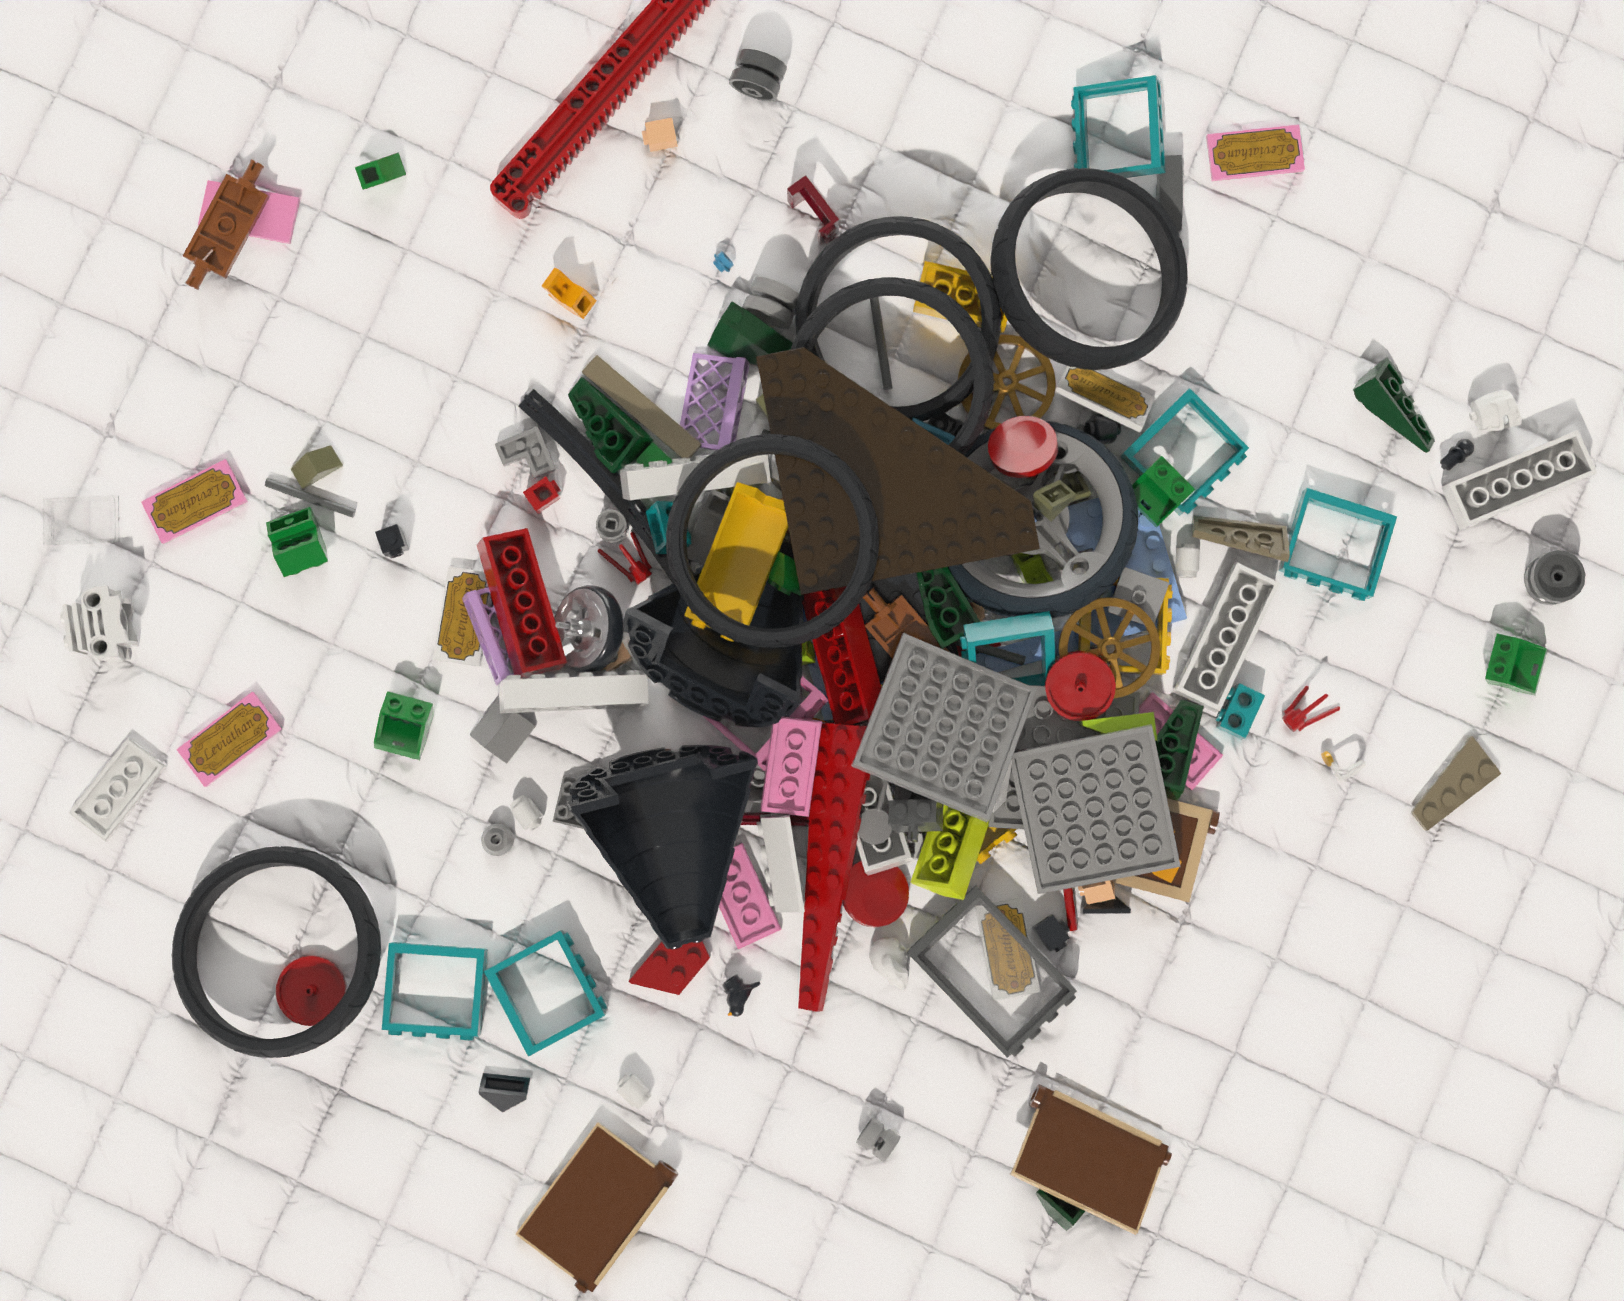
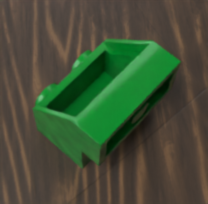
(1162, 490)
(291, 529)
(1513, 664)
(408, 738)

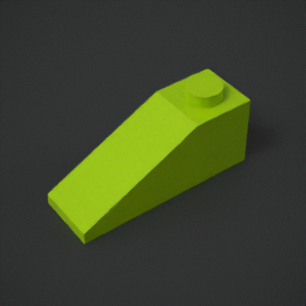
(1118, 723)

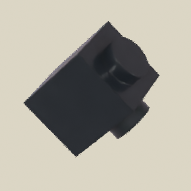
(392, 541)
(1052, 933)

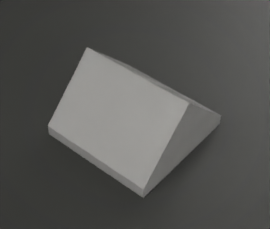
(502, 732)

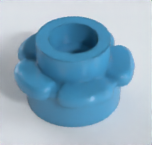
(723, 262)

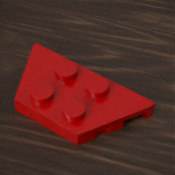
(671, 968)

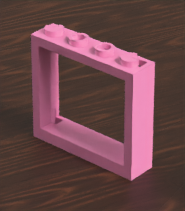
(806, 710)

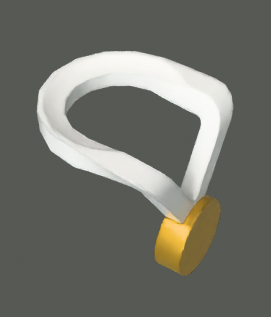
(1327, 758)

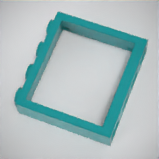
(1079, 123)
(1214, 422)
(1351, 509)
(1011, 629)
(509, 1007)
(441, 1032)

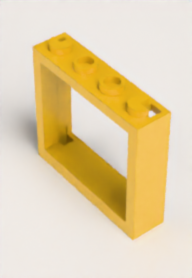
(1164, 616)

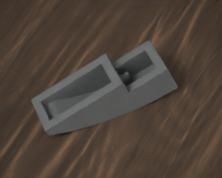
(1170, 189)

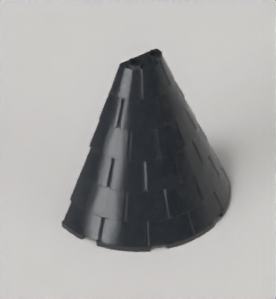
(715, 674)
(668, 830)

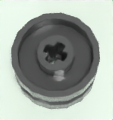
(757, 74)
(1568, 577)

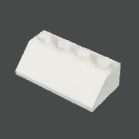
(782, 863)

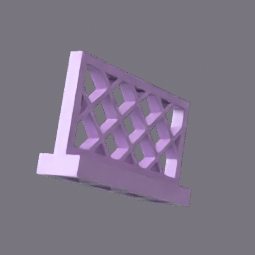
(732, 400)
(486, 634)

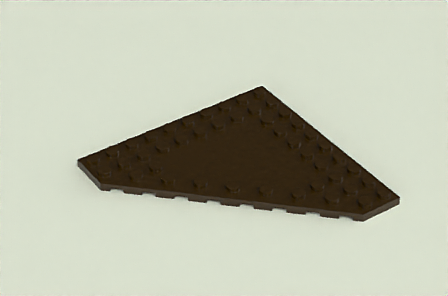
(927, 496)

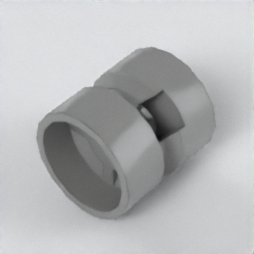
(612, 526)
(870, 1135)

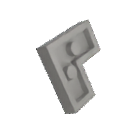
(529, 446)

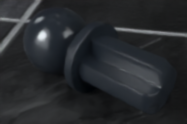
(1457, 454)

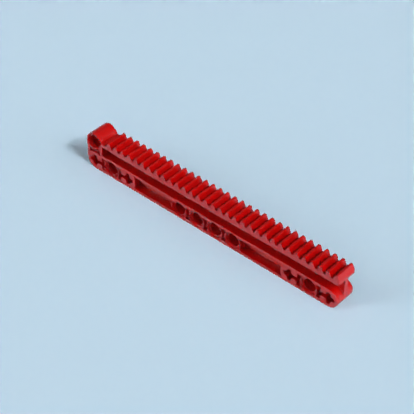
(570, 126)

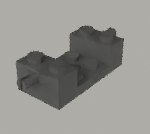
(914, 813)

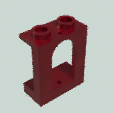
(805, 190)

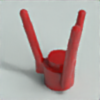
(638, 571)
(1295, 718)

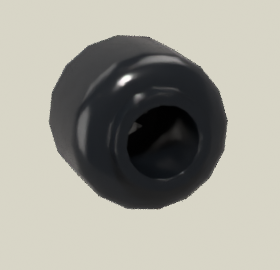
(1102, 428)

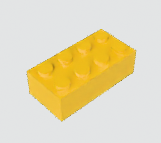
(958, 286)

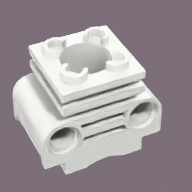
(100, 625)

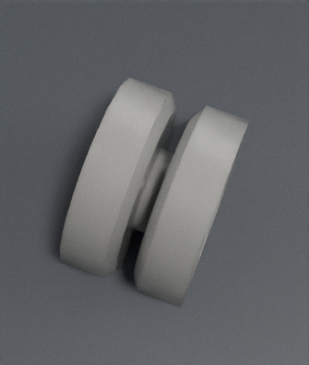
(771, 302)

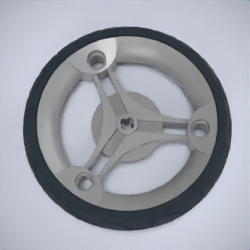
(1101, 566)

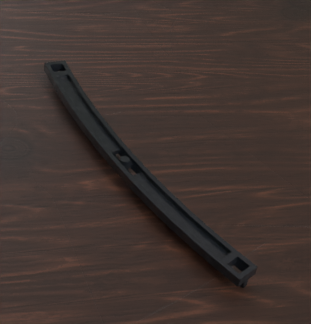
(583, 454)

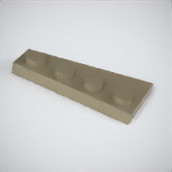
(1252, 537)
(1462, 778)

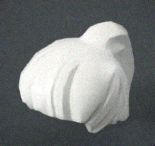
(889, 960)

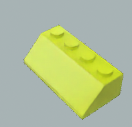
(950, 854)

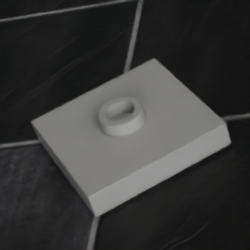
(1140, 590)

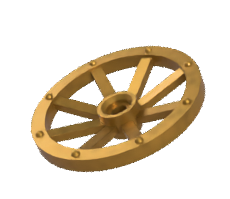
(1046, 366)
(1152, 636)

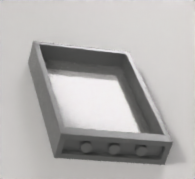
(992, 972)

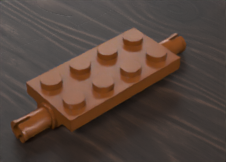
(226, 225)
(895, 619)

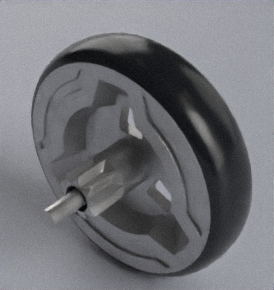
(599, 632)

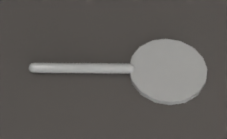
(874, 822)

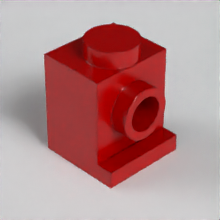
(534, 492)

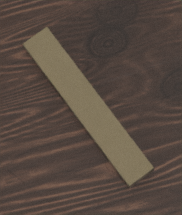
(641, 408)

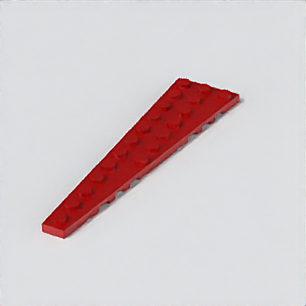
(830, 854)

